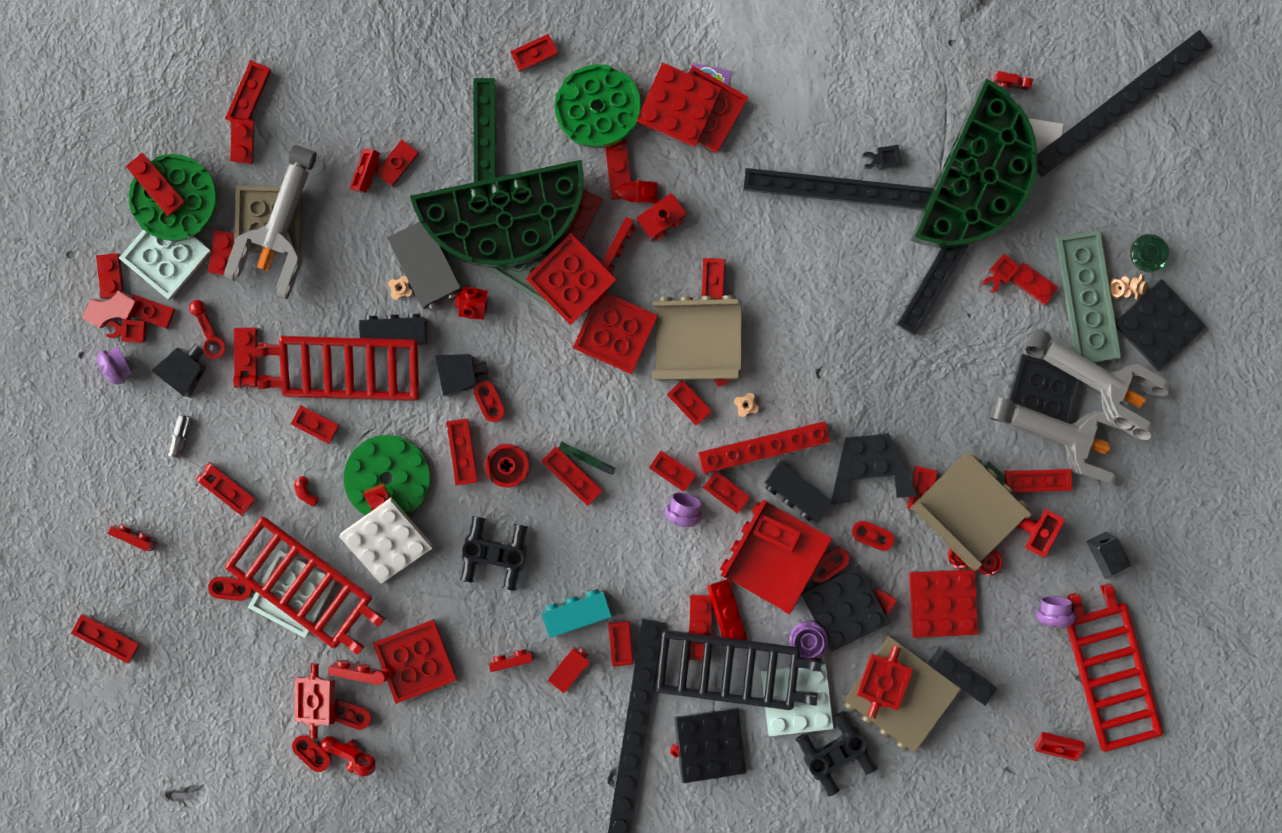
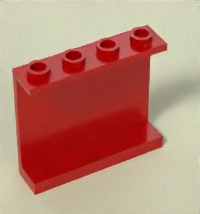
(772, 570)

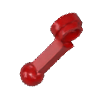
(198, 309)
(331, 745)

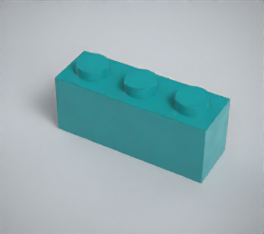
(576, 613)

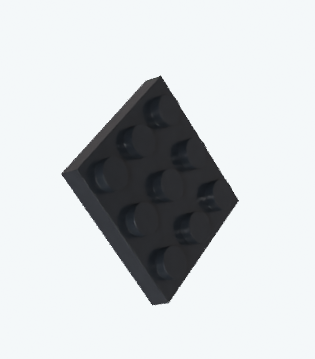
(1159, 324)
(1044, 388)
(846, 607)
(710, 745)

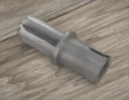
(179, 436)

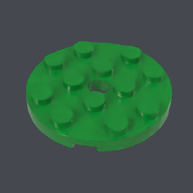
(594, 85)
(192, 184)
(391, 455)

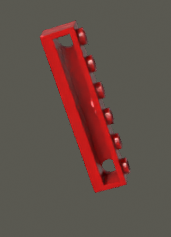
(764, 447)

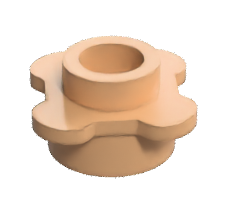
(1114, 286)
(1138, 286)
(405, 291)
(740, 401)

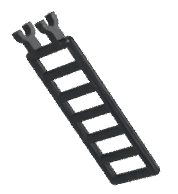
(796, 662)

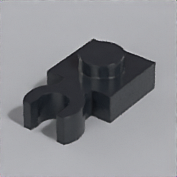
(887, 158)

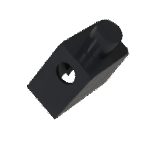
(182, 369)
(458, 372)
(1108, 555)

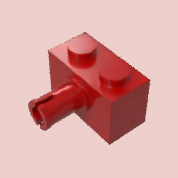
(661, 217)
(1042, 532)

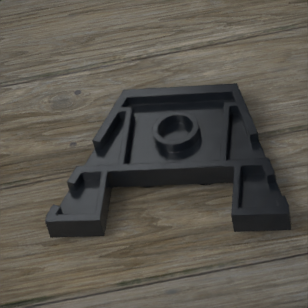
(870, 458)

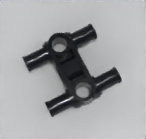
(494, 553)
(836, 753)

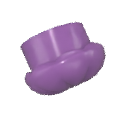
(113, 365)
(684, 510)
(1056, 612)
(810, 639)

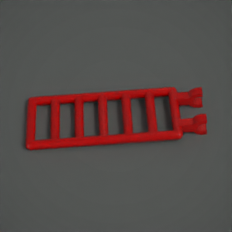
(283, 382)
(314, 560)
(1112, 608)

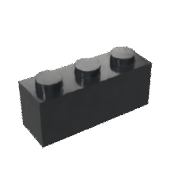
(395, 328)
(797, 492)
(962, 676)

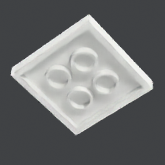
(386, 540)

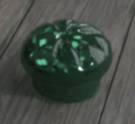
(1149, 253)

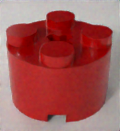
(498, 457)

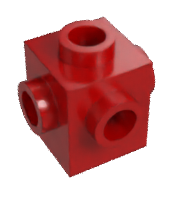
(472, 303)

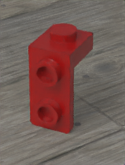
(569, 668)

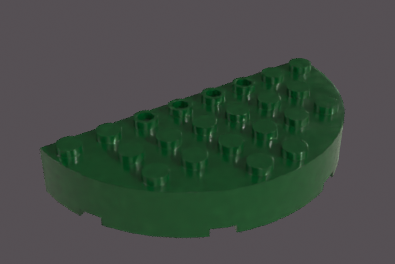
(984, 174)
(504, 217)

